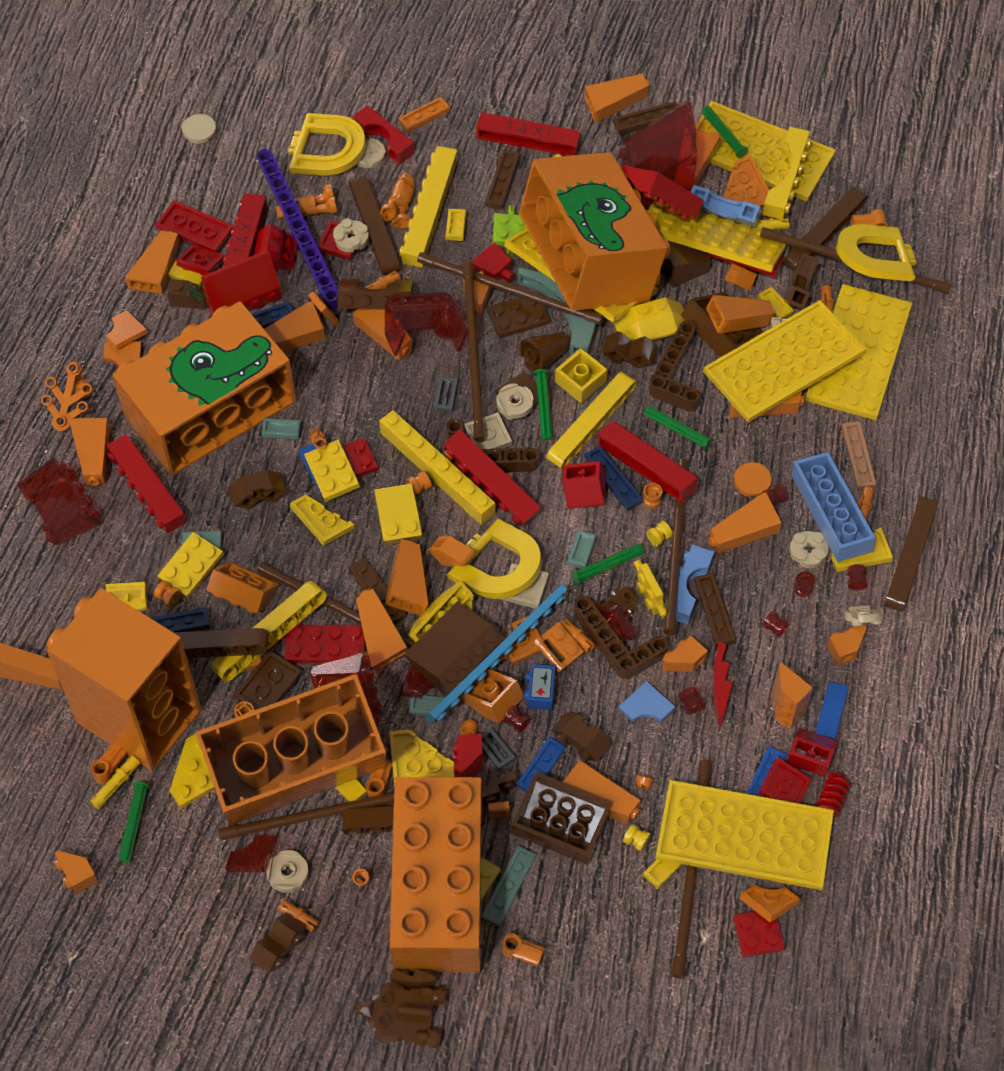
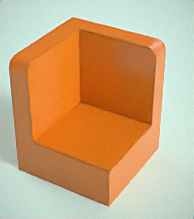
(740, 277)

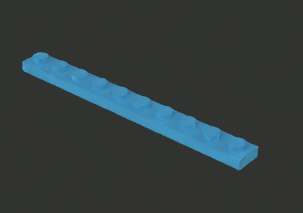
(492, 660)

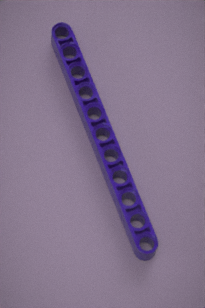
(302, 234)

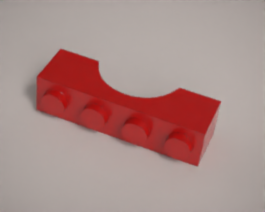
(398, 147)

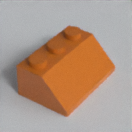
(242, 587)
(790, 697)

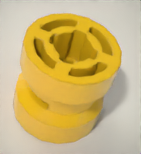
(659, 533)
(636, 837)

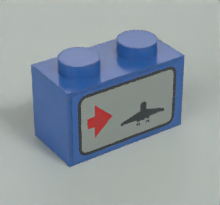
(540, 687)

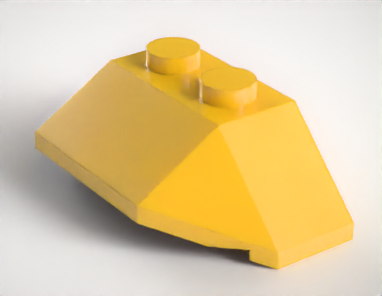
(651, 319)
(439, 607)

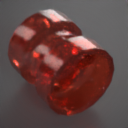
(777, 494)
(857, 577)
(804, 584)
(774, 623)
(691, 702)
(516, 719)

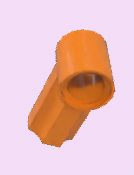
(876, 217)
(108, 762)
(379, 780)
(524, 950)

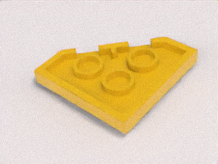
(417, 758)
(192, 775)

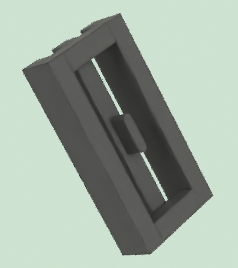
(443, 407)
(504, 762)

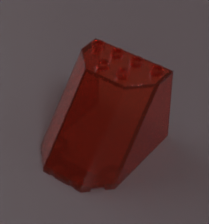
(665, 147)

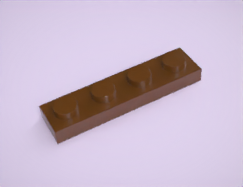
(641, 118)
(502, 179)
(368, 579)
(714, 609)

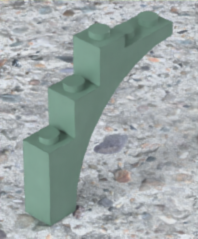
(581, 330)

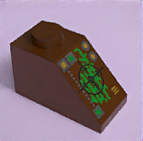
(186, 295)

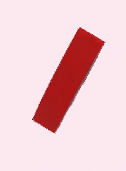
(720, 687)

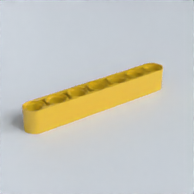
(591, 420)
(278, 624)

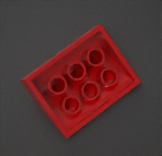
(665, 192)
(248, 281)

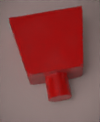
(494, 263)

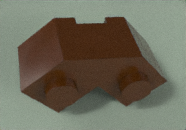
(621, 349)
(256, 486)
(589, 742)
(277, 945)

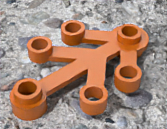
(67, 399)

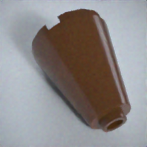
(543, 349)

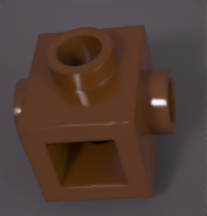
(623, 598)

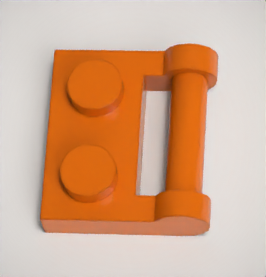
(563, 645)

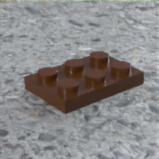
(517, 316)
(268, 682)

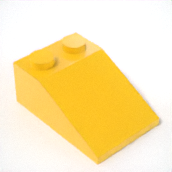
(398, 514)

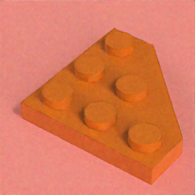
(746, 183)

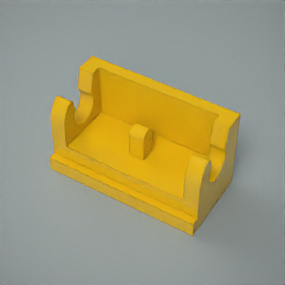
(132, 593)

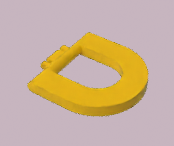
(331, 164)
(884, 269)
(507, 585)

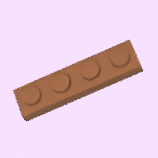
(858, 455)

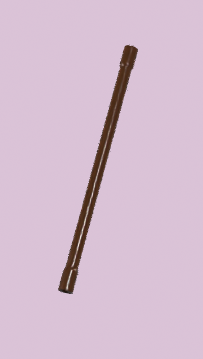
(774, 235)
(587, 315)
(478, 426)
(274, 574)
(670, 618)
(238, 830)
(679, 959)

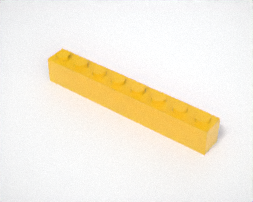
(429, 205)
(437, 467)

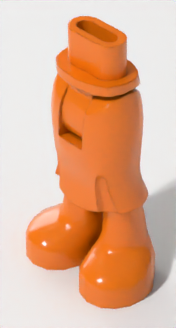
(399, 202)
(310, 206)

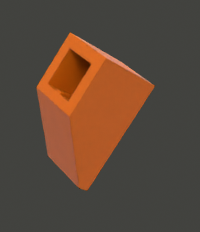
(451, 551)
(846, 645)
(686, 657)
(77, 871)

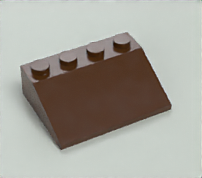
(720, 343)
(453, 647)
(561, 818)

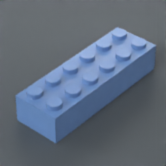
(833, 507)

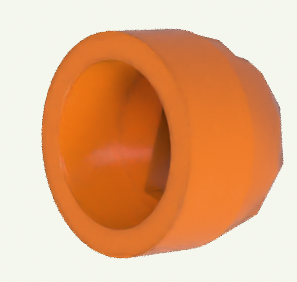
(468, 727)
(644, 780)
(359, 882)

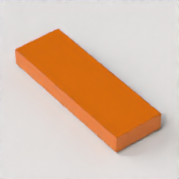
(424, 114)

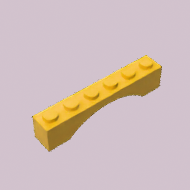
(778, 197)

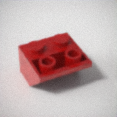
(279, 244)
(584, 484)
(811, 752)
(468, 755)

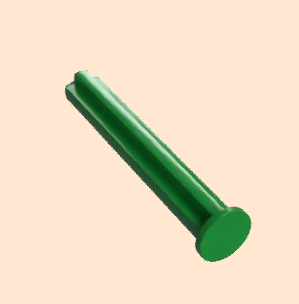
(724, 131)
(543, 399)
(678, 427)
(607, 563)
(133, 821)

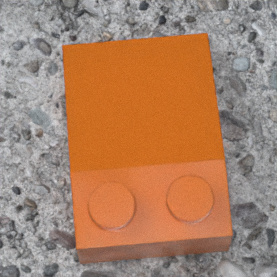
(493, 695)

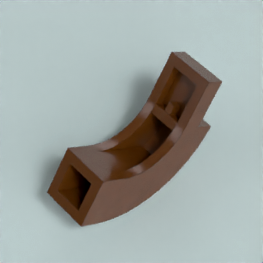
(798, 286)

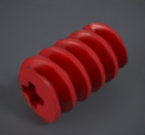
(834, 793)

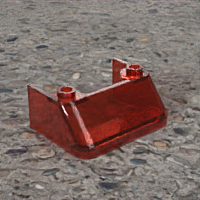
(423, 311)

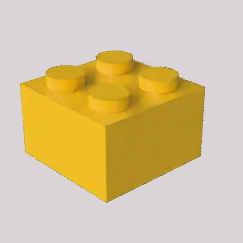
(581, 375)

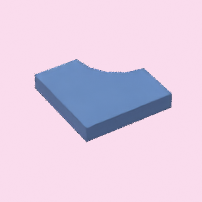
(646, 703)

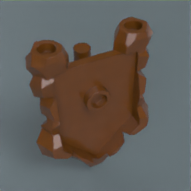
(404, 1014)

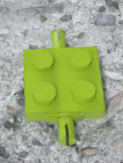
(506, 226)

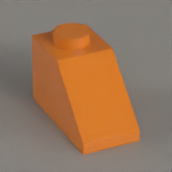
(481, 293)

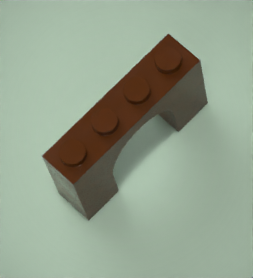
(356, 297)

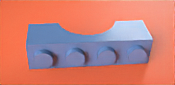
(733, 210)
(697, 563)

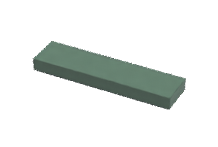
(508, 886)

